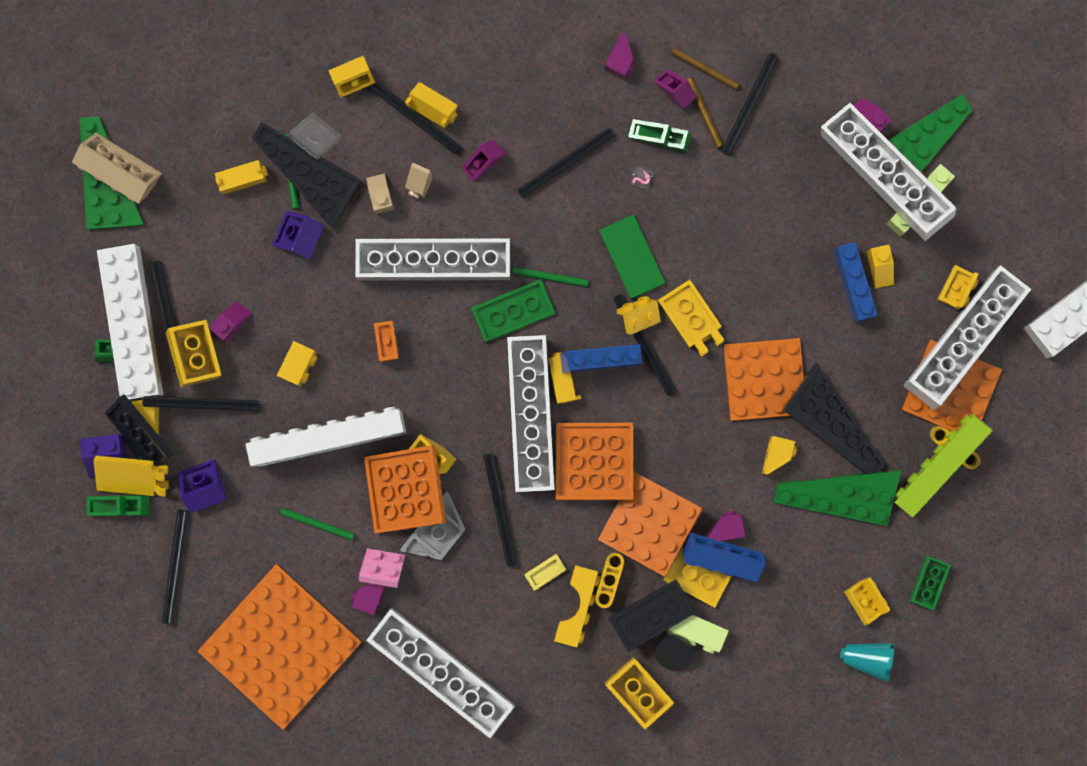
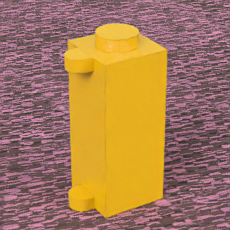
(432, 105)
(241, 177)
(562, 382)

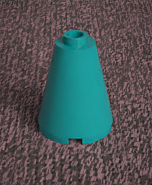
(870, 658)

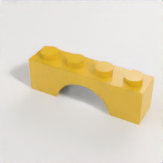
(570, 630)

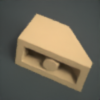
(418, 181)
(379, 194)

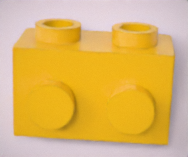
(958, 287)
(640, 314)
(867, 600)

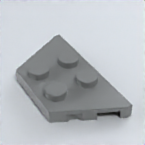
(437, 539)

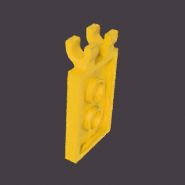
(691, 317)
(130, 476)
(698, 581)

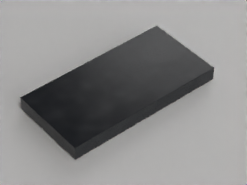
(138, 431)
(652, 615)

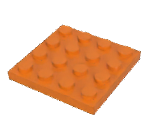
(762, 377)
(968, 396)
(594, 461)
(405, 489)
(651, 525)

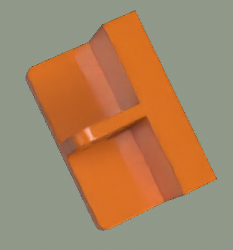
(386, 341)

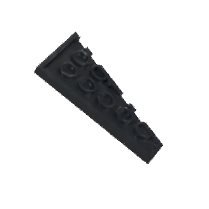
(318, 181)
(827, 417)

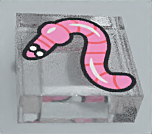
(641, 178)

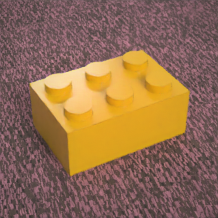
(193, 353)
(639, 693)

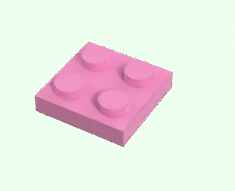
(381, 568)

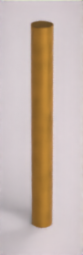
(704, 68)
(705, 114)

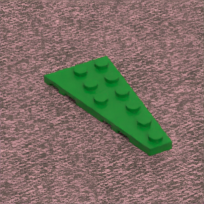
(926, 137)
(102, 204)
(849, 496)

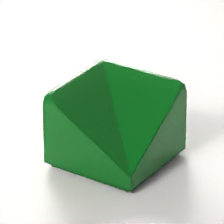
(103, 351)

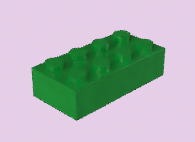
(929, 583)

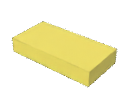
(545, 572)

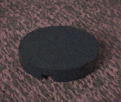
(674, 652)

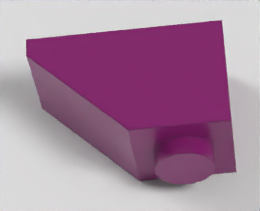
(620, 59)
(675, 88)
(873, 114)
(483, 159)
(230, 321)
(727, 527)
(368, 598)

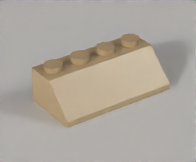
(116, 167)

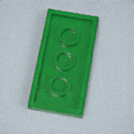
(632, 256)
(513, 310)

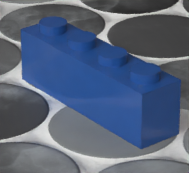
(855, 282)
(601, 358)
(723, 557)

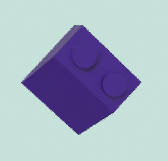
(298, 234)
(101, 446)
(201, 486)

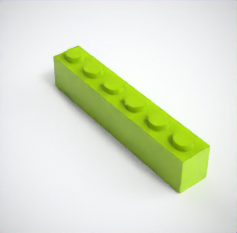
(942, 464)

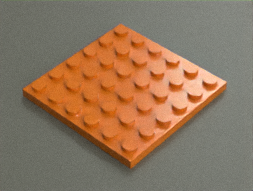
(279, 646)

